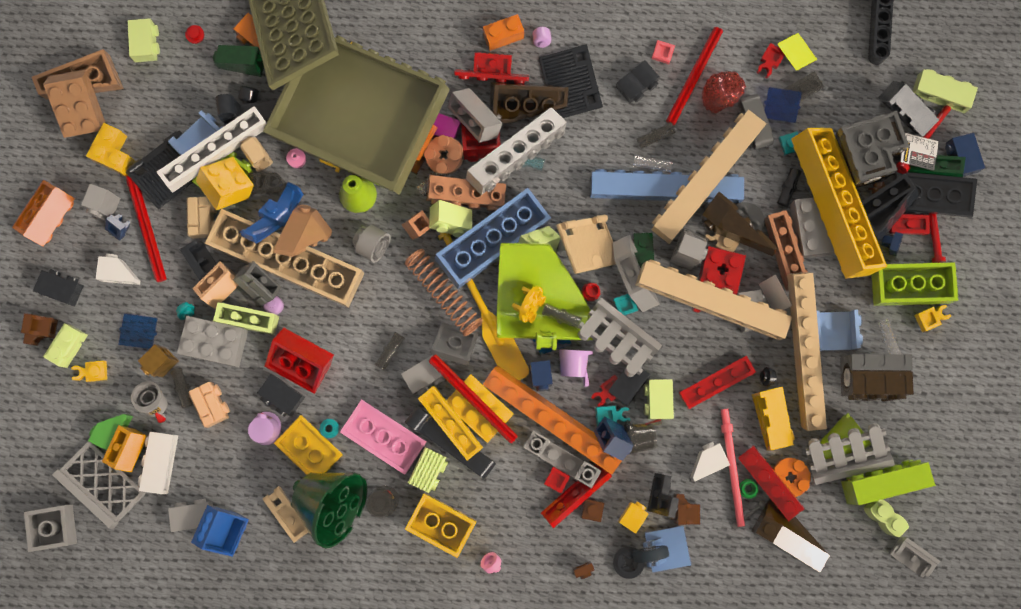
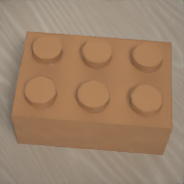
(74, 103)

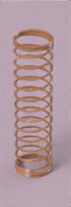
(420, 253)

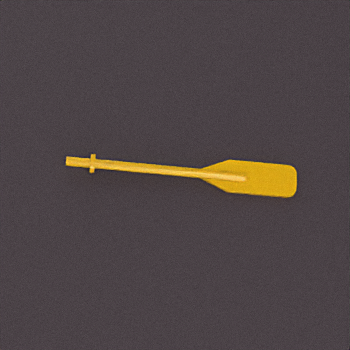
(502, 349)

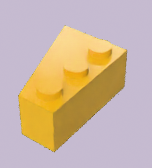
(773, 418)

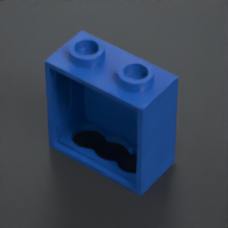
(219, 531)

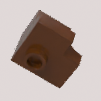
(38, 328)
(686, 512)

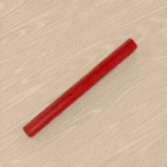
(694, 75)
(146, 230)
(473, 399)

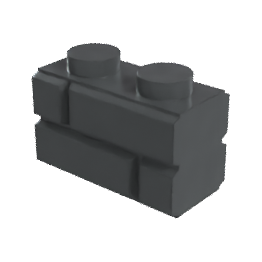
(257, 283)

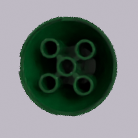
(329, 504)

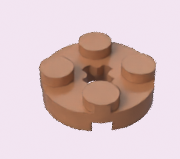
(454, 155)

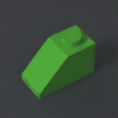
(104, 431)

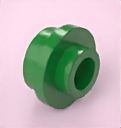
(754, 488)

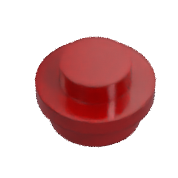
(194, 34)
(590, 291)

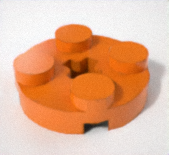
(797, 468)

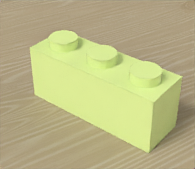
(945, 90)
(246, 318)

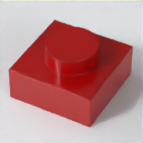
(557, 480)

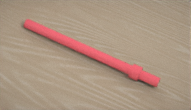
(727, 429)

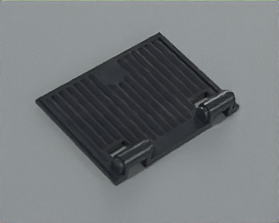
(565, 71)
(150, 181)

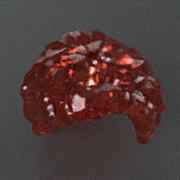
(722, 91)

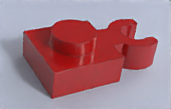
(771, 59)
(605, 393)

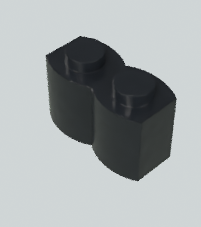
(637, 82)

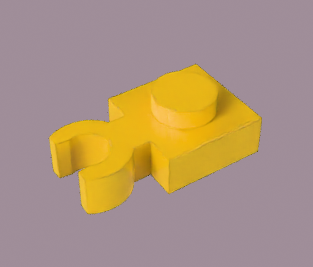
(931, 318)
(93, 371)

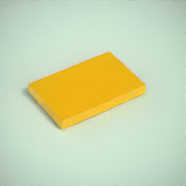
(307, 447)

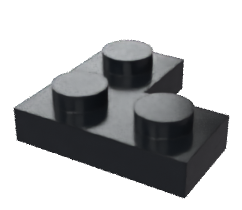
(659, 500)

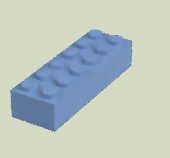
(481, 244)

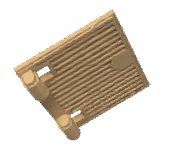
(587, 245)

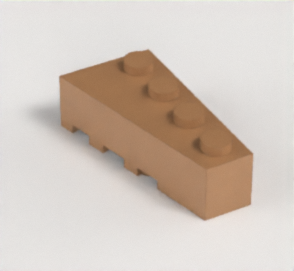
(98, 66)

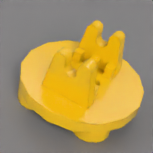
(531, 303)

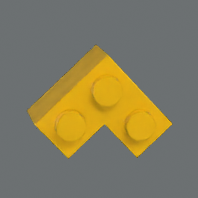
(106, 150)

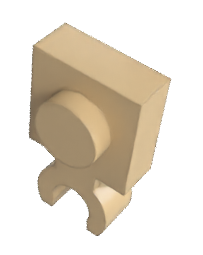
(723, 242)

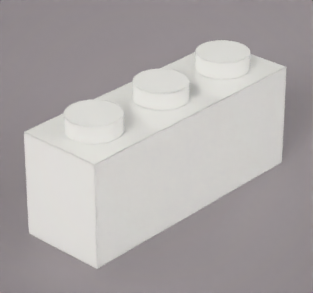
(157, 463)

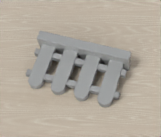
(624, 329)
(851, 464)

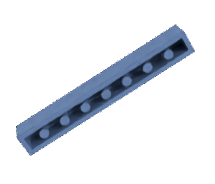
(656, 186)

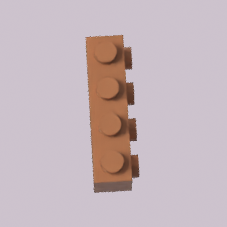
(461, 192)
(787, 254)

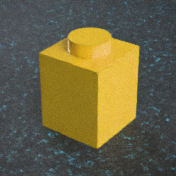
(633, 516)

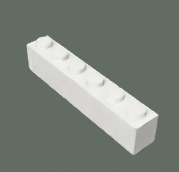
(212, 149)

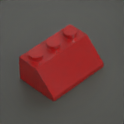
(298, 360)

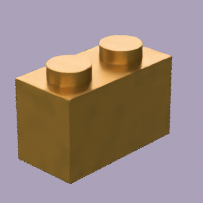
(157, 361)

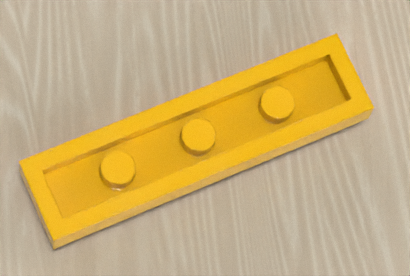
(450, 423)

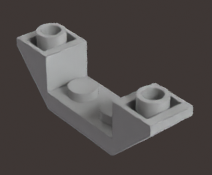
(628, 266)
(562, 459)

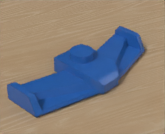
(274, 214)

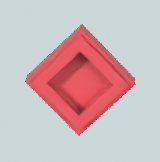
(663, 52)

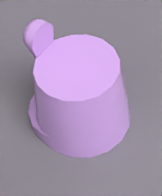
(574, 364)
(265, 428)

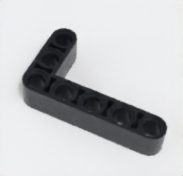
(882, 28)
(229, 109)
(425, 424)

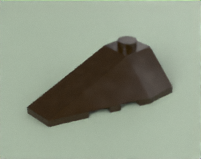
(521, 101)
(724, 220)
(789, 536)

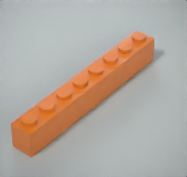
(549, 417)

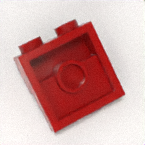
(473, 149)

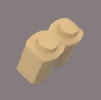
(255, 153)

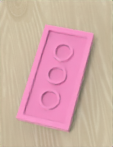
(383, 437)

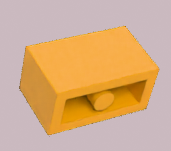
(124, 448)

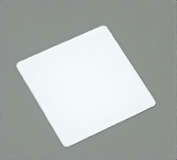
(775, 293)

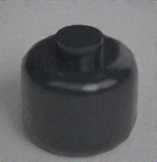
(248, 94)

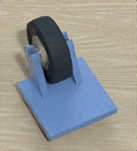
(664, 549)

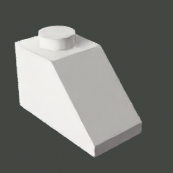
(115, 270)
(709, 461)

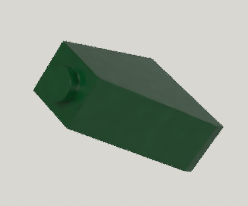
(239, 59)

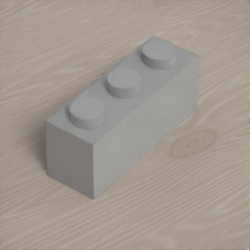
(474, 115)

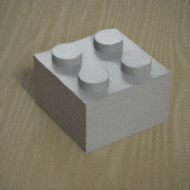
(50, 528)

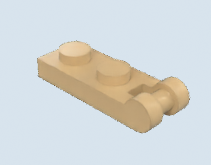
(286, 514)

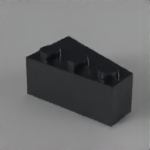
(889, 204)

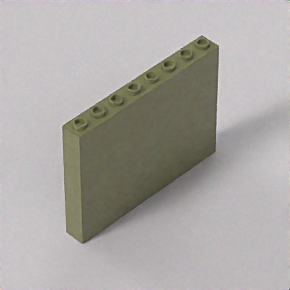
(360, 114)

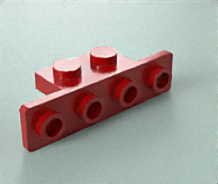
(492, 66)

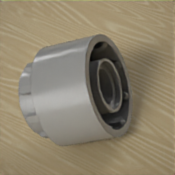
(371, 242)

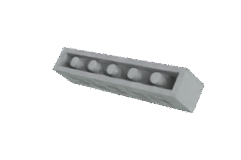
(548, 121)

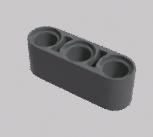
(755, 105)

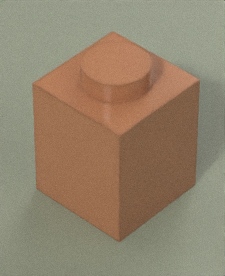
(417, 225)

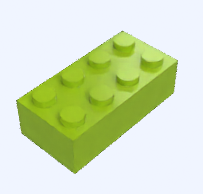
(915, 284)
(887, 483)

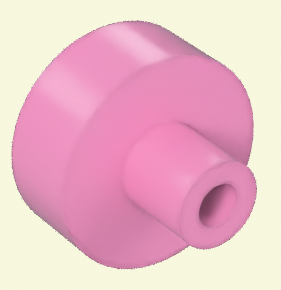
(296, 158)
(491, 563)

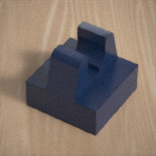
(116, 227)
(892, 243)

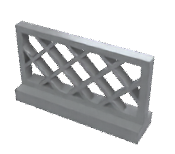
(86, 497)

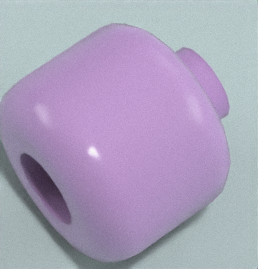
(541, 37)
(274, 306)

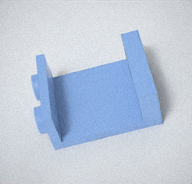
(199, 131)
(839, 330)

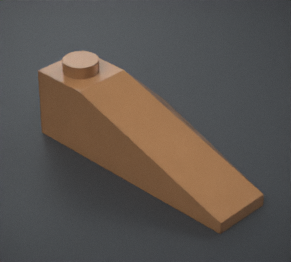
(302, 229)

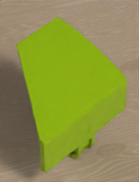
(530, 267)

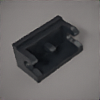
(198, 258)

